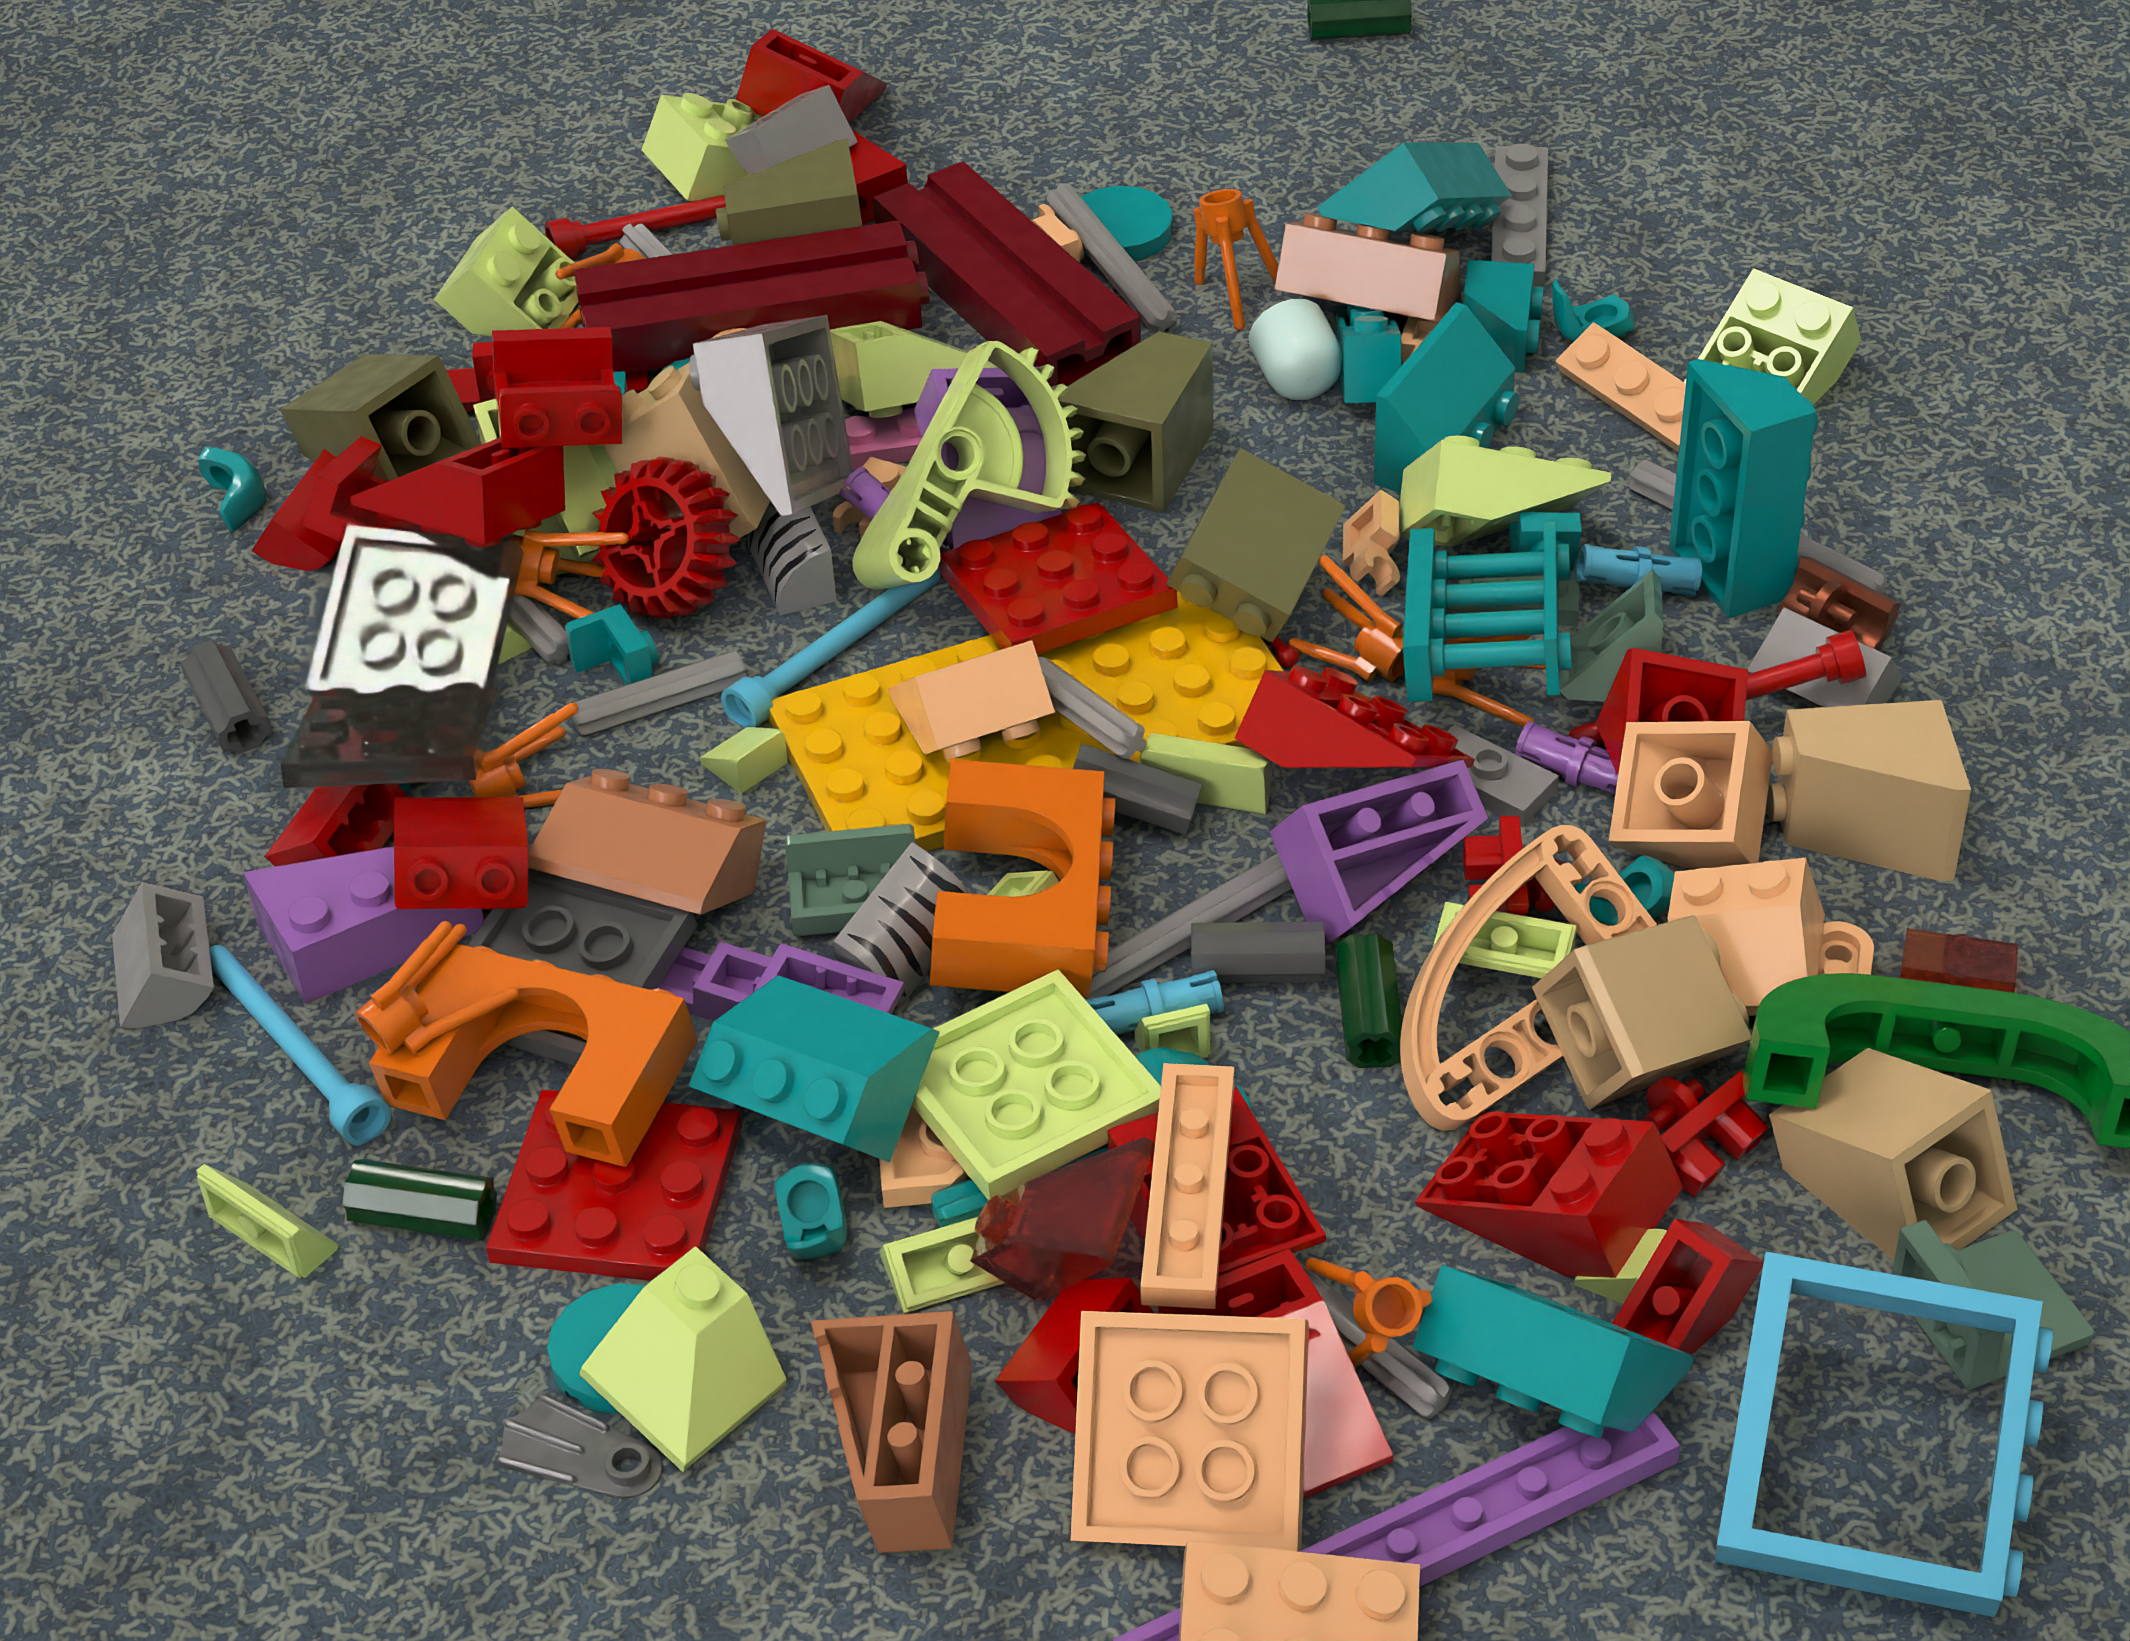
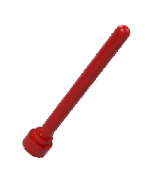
(574, 237)
(1835, 660)

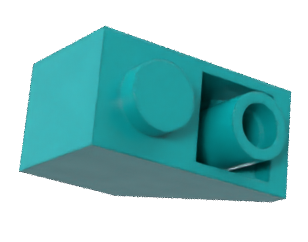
(1506, 305)

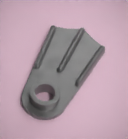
(576, 1450)

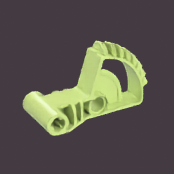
(920, 510)

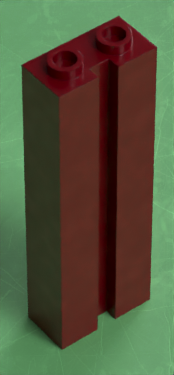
(1009, 274)
(689, 297)

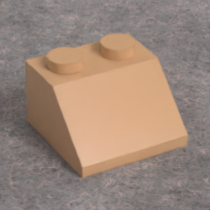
(974, 699)
(1692, 792)
(1761, 919)

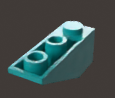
(1369, 351)

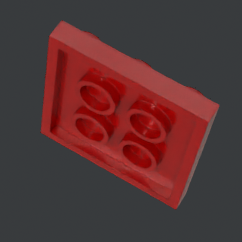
(1057, 580)
(611, 1217)

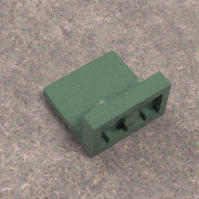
(1997, 1266)

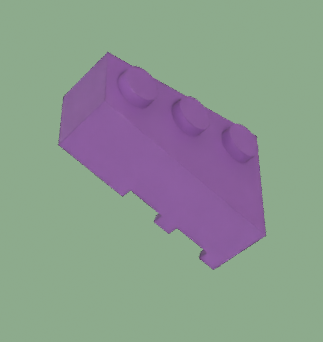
(1370, 842)
(339, 920)

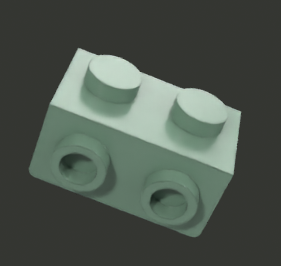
(838, 872)

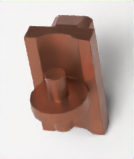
(1841, 603)

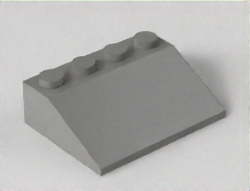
(779, 407)

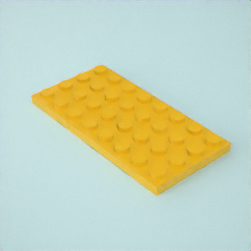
(862, 768)

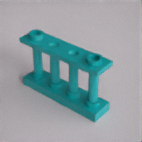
(1431, 596)

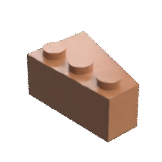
(901, 1420)

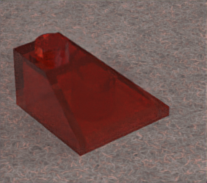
(1062, 1222)

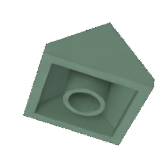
(1601, 644)

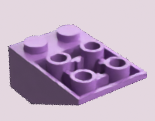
(979, 517)

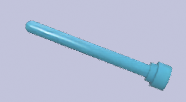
(750, 699)
(354, 1108)

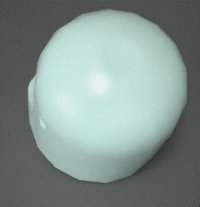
(1296, 349)

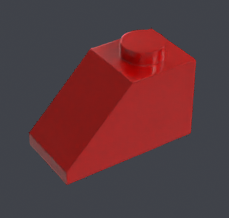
(1689, 1287)

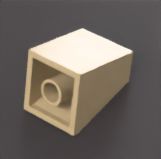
(674, 423)
(1872, 786)
(1641, 1009)
(1900, 1150)

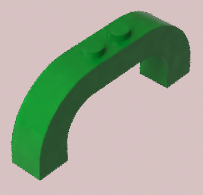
(1943, 1029)

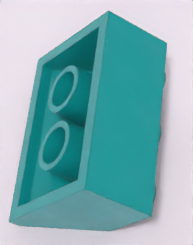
(1447, 387)
(818, 1064)
(1546, 1353)

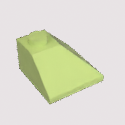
(686, 1360)

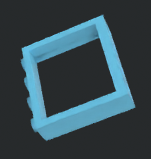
(2018, 1426)

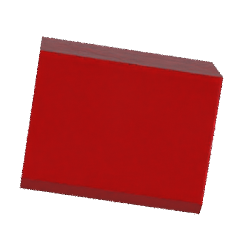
(1669, 689)

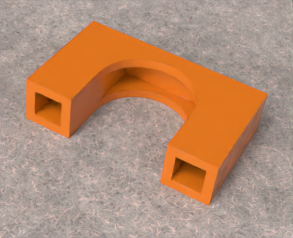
(1038, 816)
(617, 1086)

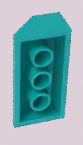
(1423, 189)
(1742, 482)

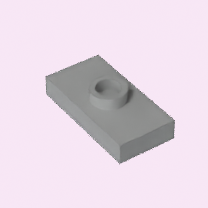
(1505, 780)

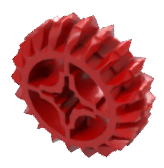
(672, 547)

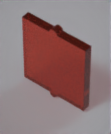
(1959, 960)

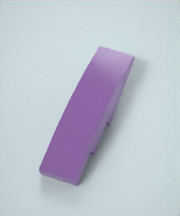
(731, 974)

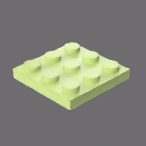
(1030, 1084)

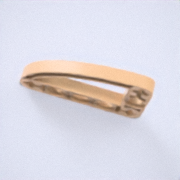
(1516, 1035)

